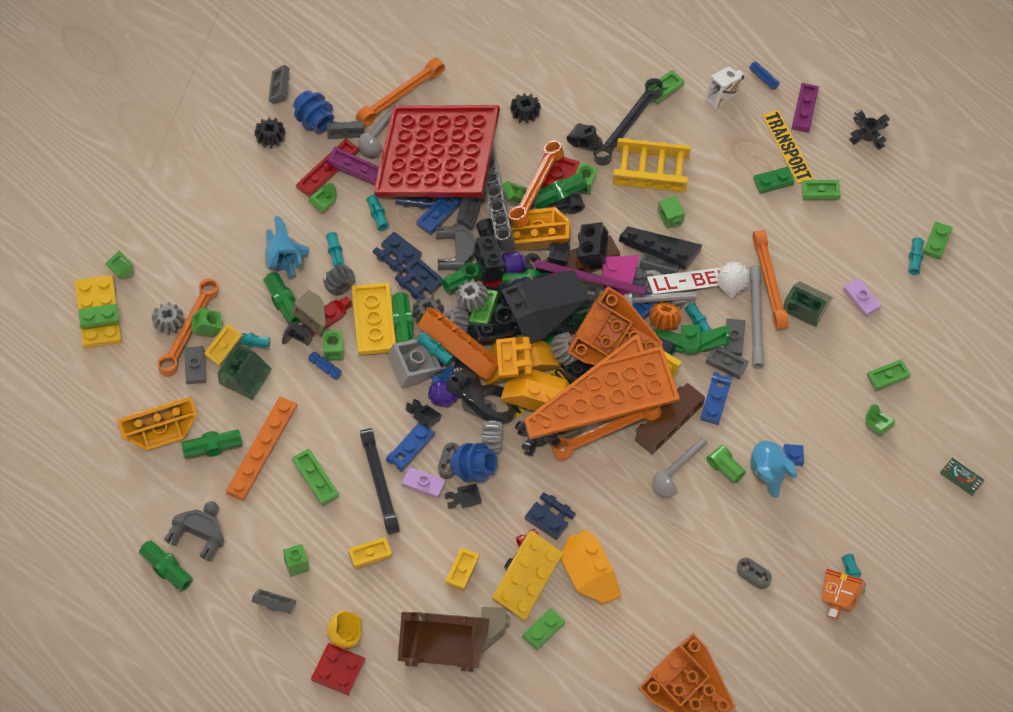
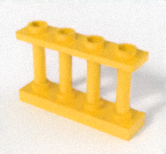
(649, 180)

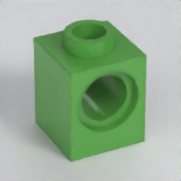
(589, 172)
(671, 212)
(206, 322)
(335, 352)
(296, 560)

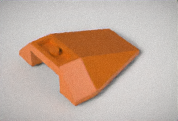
(609, 326)
(687, 681)

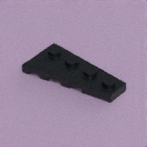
(664, 247)

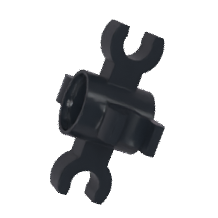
(866, 124)
(530, 445)

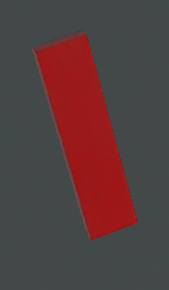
(323, 172)

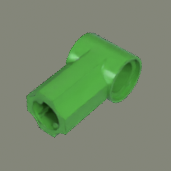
(722, 460)

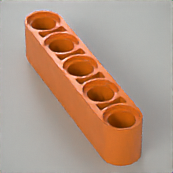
(459, 343)

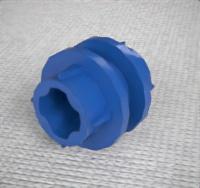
(313, 111)
(473, 462)

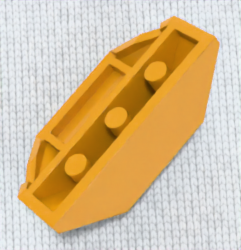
(543, 228)
(541, 357)
(532, 390)
(158, 423)
(589, 568)

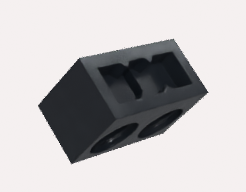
(592, 244)
(489, 258)

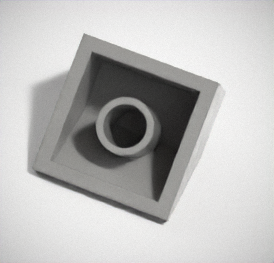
(412, 363)

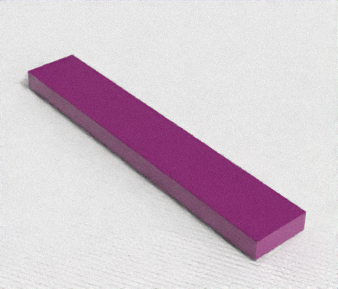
(593, 277)

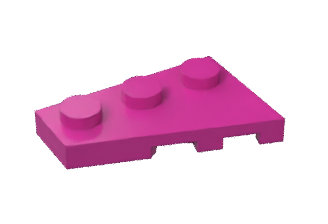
(620, 268)

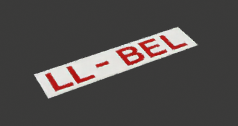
(684, 281)

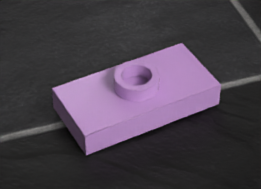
(862, 297)
(423, 482)

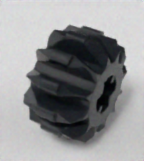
(525, 108)
(269, 132)

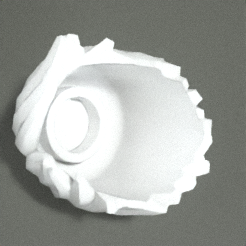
(733, 278)

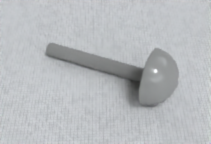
(367, 143)
(660, 297)
(662, 483)

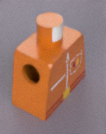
(841, 592)

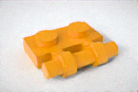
(508, 357)

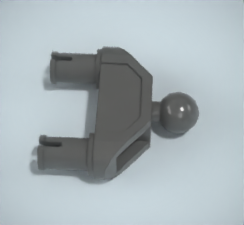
(463, 243)
(201, 525)

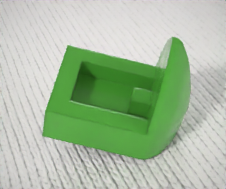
(324, 197)
(120, 266)
(877, 420)

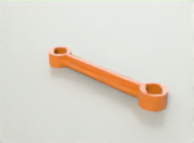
(432, 69)
(536, 184)
(760, 243)
(186, 329)
(601, 431)

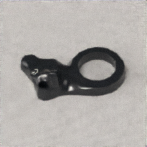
(468, 386)

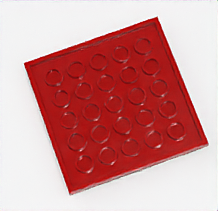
(437, 151)

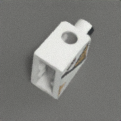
(723, 86)

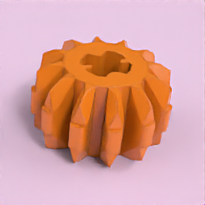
(665, 316)

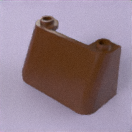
(442, 639)

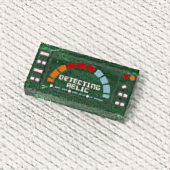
(962, 476)

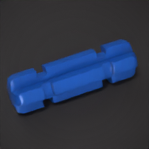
(764, 75)
(325, 365)

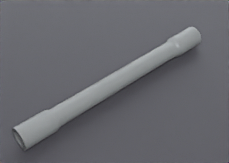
(757, 353)

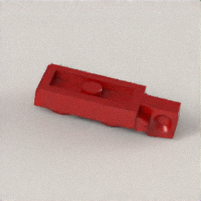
(334, 312)

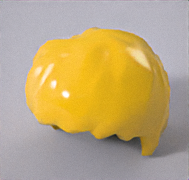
(344, 629)

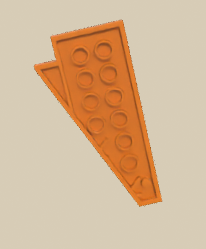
(615, 387)

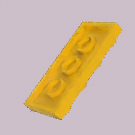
(93, 293)
(373, 318)
(526, 575)

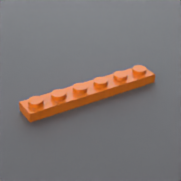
(261, 448)

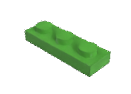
(315, 477)

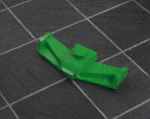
(692, 340)

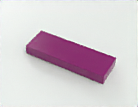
(805, 107)
(353, 165)

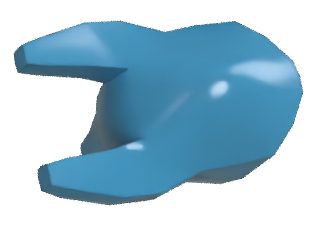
(283, 250)
(771, 464)

